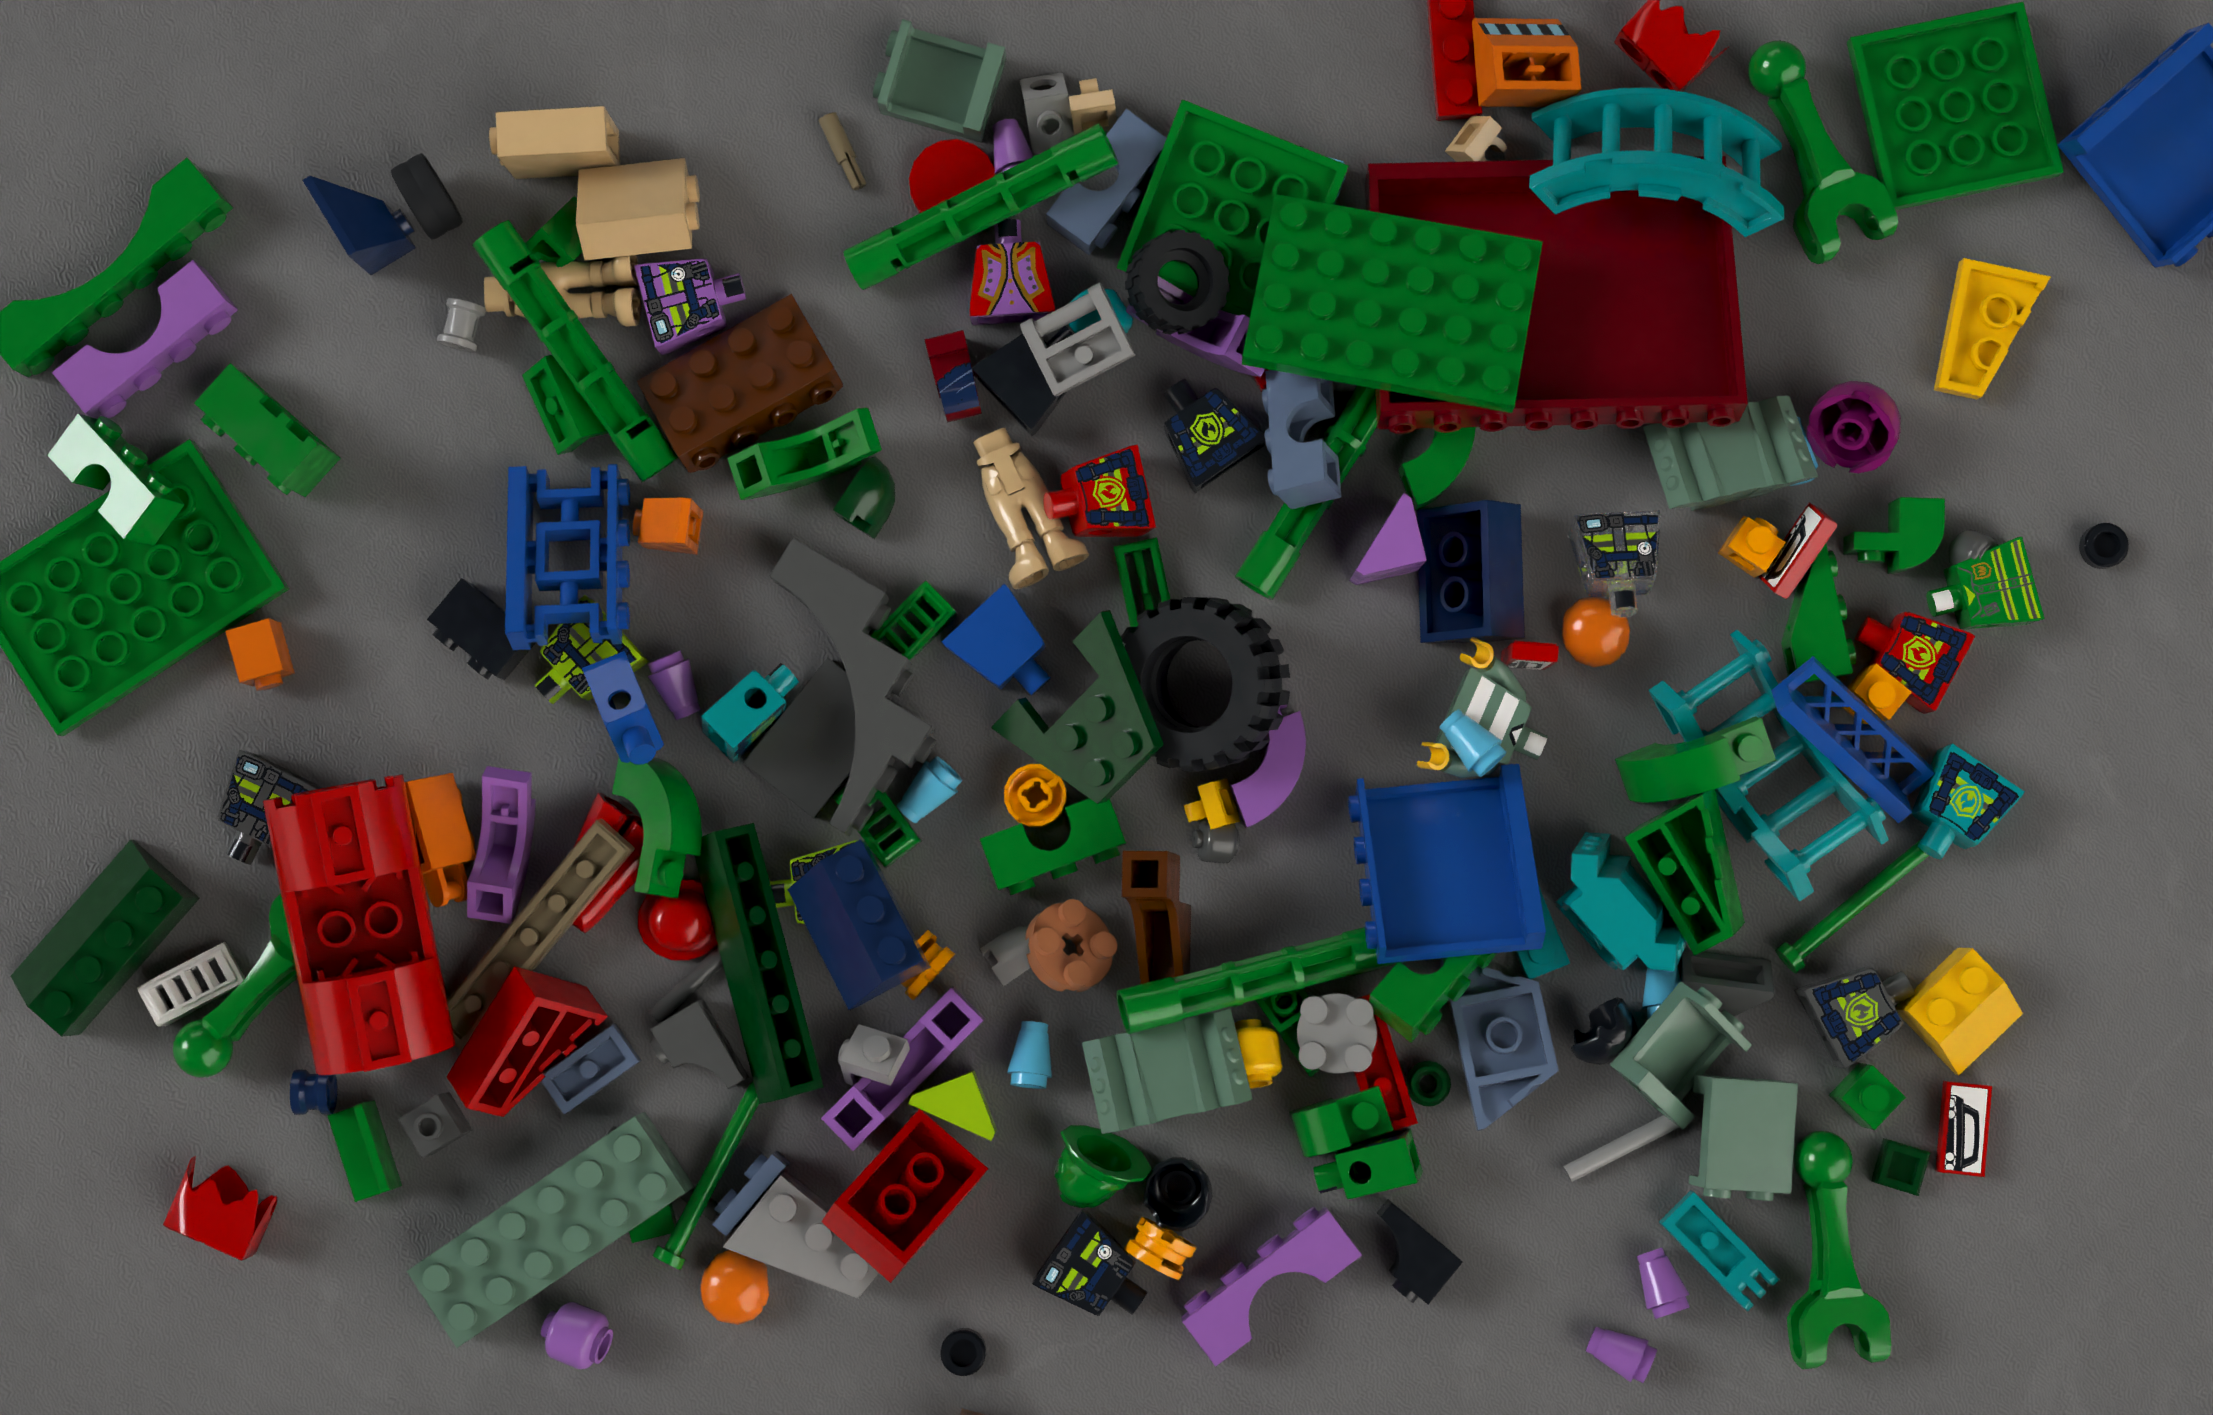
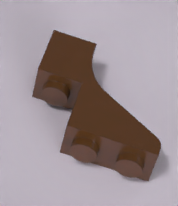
(1159, 917)

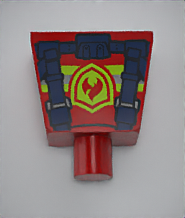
(1104, 497)
(1917, 654)

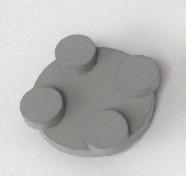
(1336, 1033)

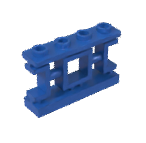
(532, 557)

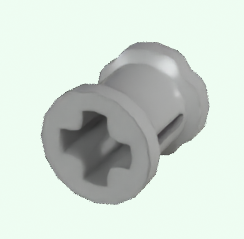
(461, 325)

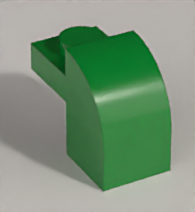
(1911, 539)
(1340, 1122)

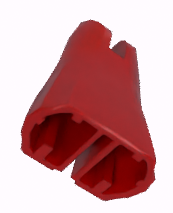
(631, 829)

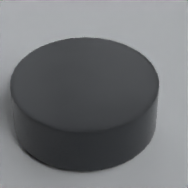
(2103, 545)
(963, 1352)

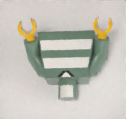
(1496, 703)

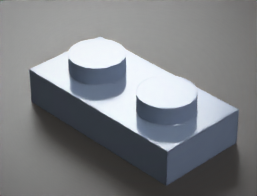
(590, 1069)
(736, 1205)

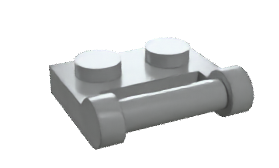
(1083, 353)

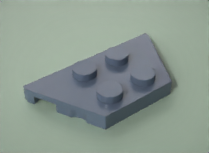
(1501, 1042)

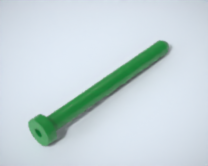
(1794, 954)
(710, 1178)

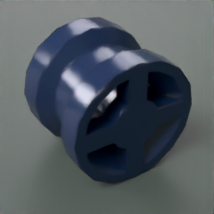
(313, 1092)

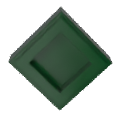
(1900, 1167)

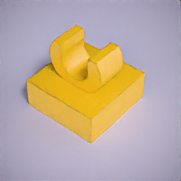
(1215, 805)

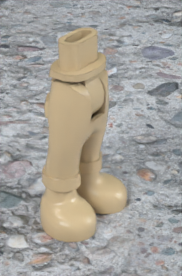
(622, 303)
(1014, 484)

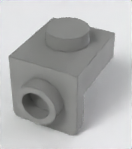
(872, 1055)

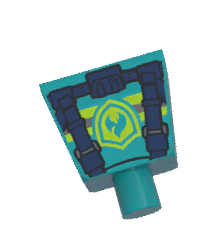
(735, 725)
(1961, 801)

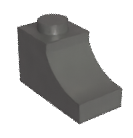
(697, 1039)

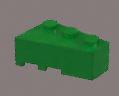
(265, 432)
(1691, 869)

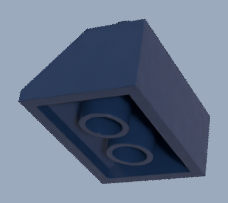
(1471, 573)
(857, 925)

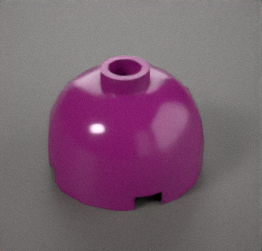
(1854, 426)

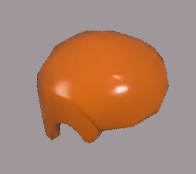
(1593, 633)
(734, 1287)

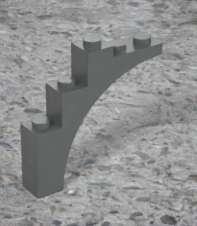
(884, 730)

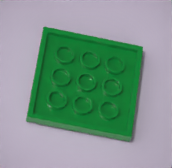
(1955, 106)
(1223, 185)

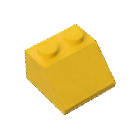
(1960, 1008)

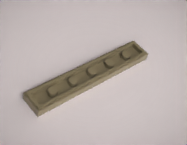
(539, 924)

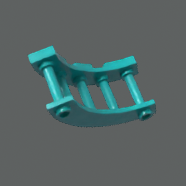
(1659, 172)
(1786, 865)

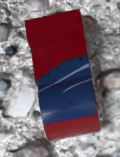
(953, 375)

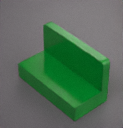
(560, 406)
(364, 1150)

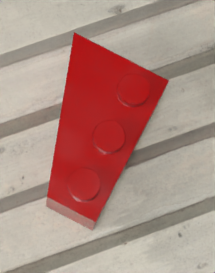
(519, 1037)

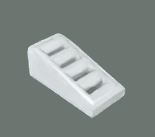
(156, 1003)

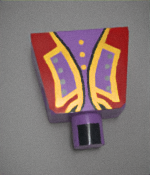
(1009, 279)

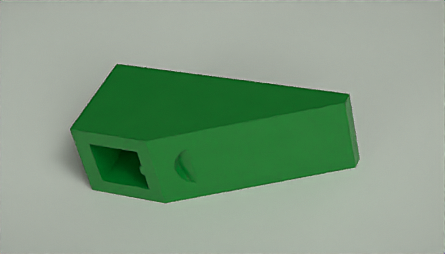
(1817, 622)

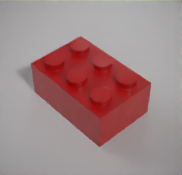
(904, 1195)

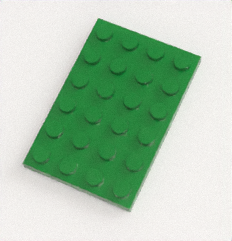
(1392, 303)
(106, 614)

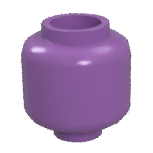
(577, 1335)

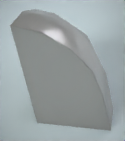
(1008, 954)

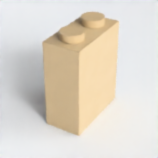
(555, 141)
(636, 209)

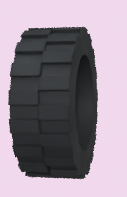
(1210, 274)

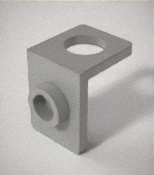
(1047, 111)

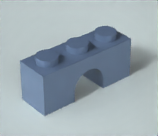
(1089, 215)
(1300, 470)

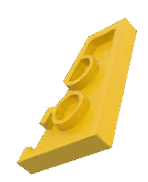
(1982, 321)

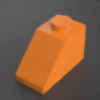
(669, 524)

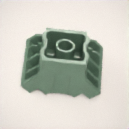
(1731, 463)
(1166, 1071)

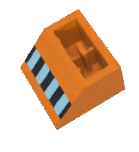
(1524, 62)

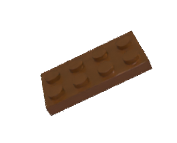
(740, 385)

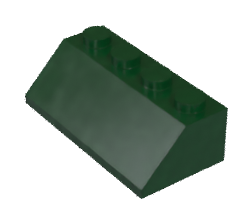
(102, 940)

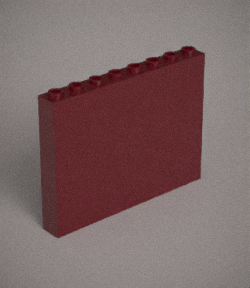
(1626, 306)

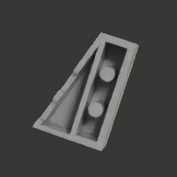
(789, 1235)

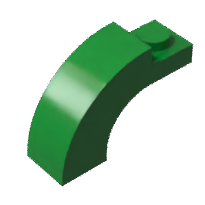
(806, 457)
(1437, 467)
(1695, 766)
(668, 819)

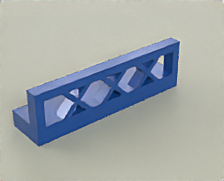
(1844, 752)

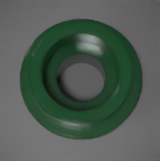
(1441, 1089)

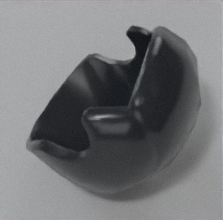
(1609, 1033)
(1177, 1193)

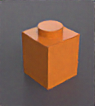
(260, 654)

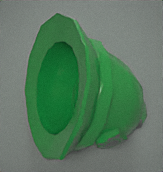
(1096, 1166)

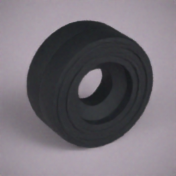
(426, 196)

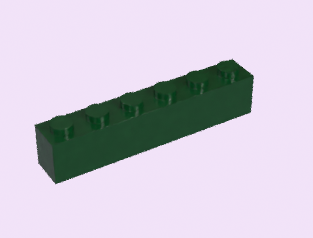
(757, 964)

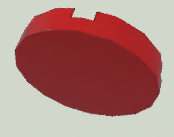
(947, 171)

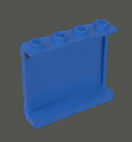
(2154, 151)
(1447, 868)

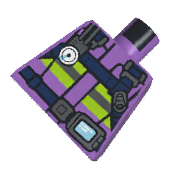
(685, 301)

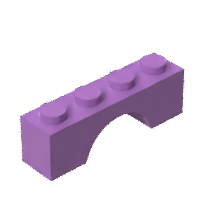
(189, 311)
(930, 1044)
(1314, 1248)

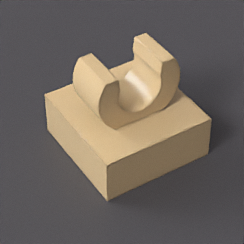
(1092, 107)
(1475, 138)

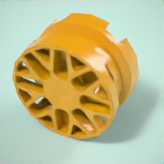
(1035, 795)
(937, 958)
(1160, 1248)

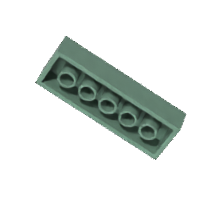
(550, 1229)

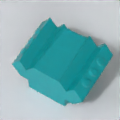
(1618, 909)

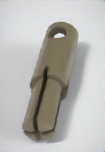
(842, 149)

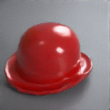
(677, 926)

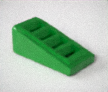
(943, 608)
(901, 846)

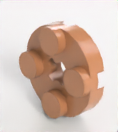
(1088, 933)

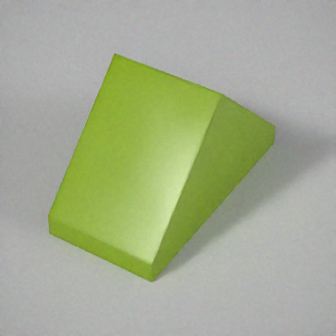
(959, 1103)

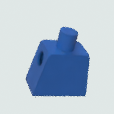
(1000, 643)
(629, 728)

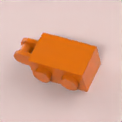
(441, 837)

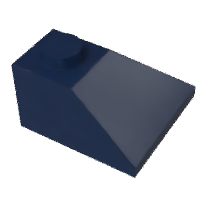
(363, 224)

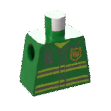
(1990, 590)

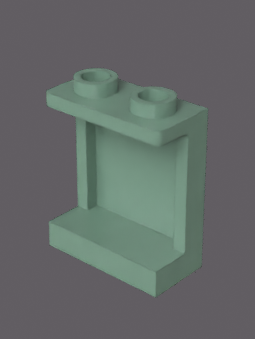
(939, 82)
(1676, 1044)
(1746, 1136)

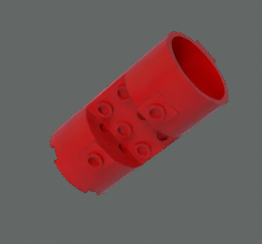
(359, 926)

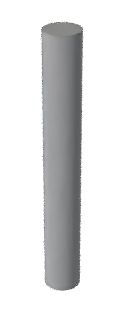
(1619, 1147)

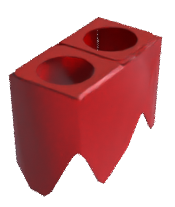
(1664, 49)
(220, 1212)

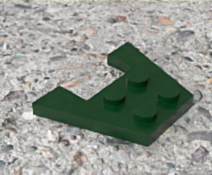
(1103, 732)

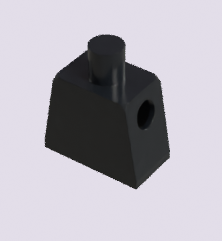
(1019, 383)

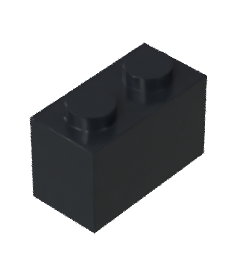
(478, 627)

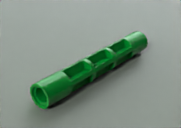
(981, 207)
(574, 350)
(1280, 545)
(1245, 980)

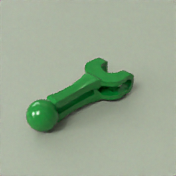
(1826, 178)
(207, 1044)
(1834, 1289)

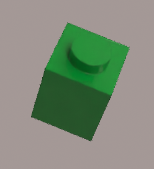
(1867, 1096)

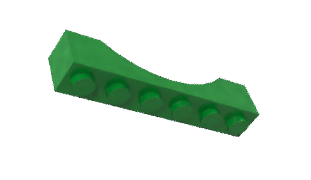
(177, 213)

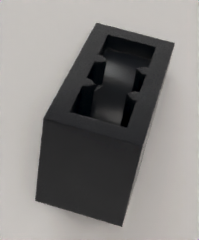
(1420, 1259)

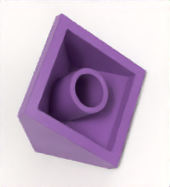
(1396, 547)

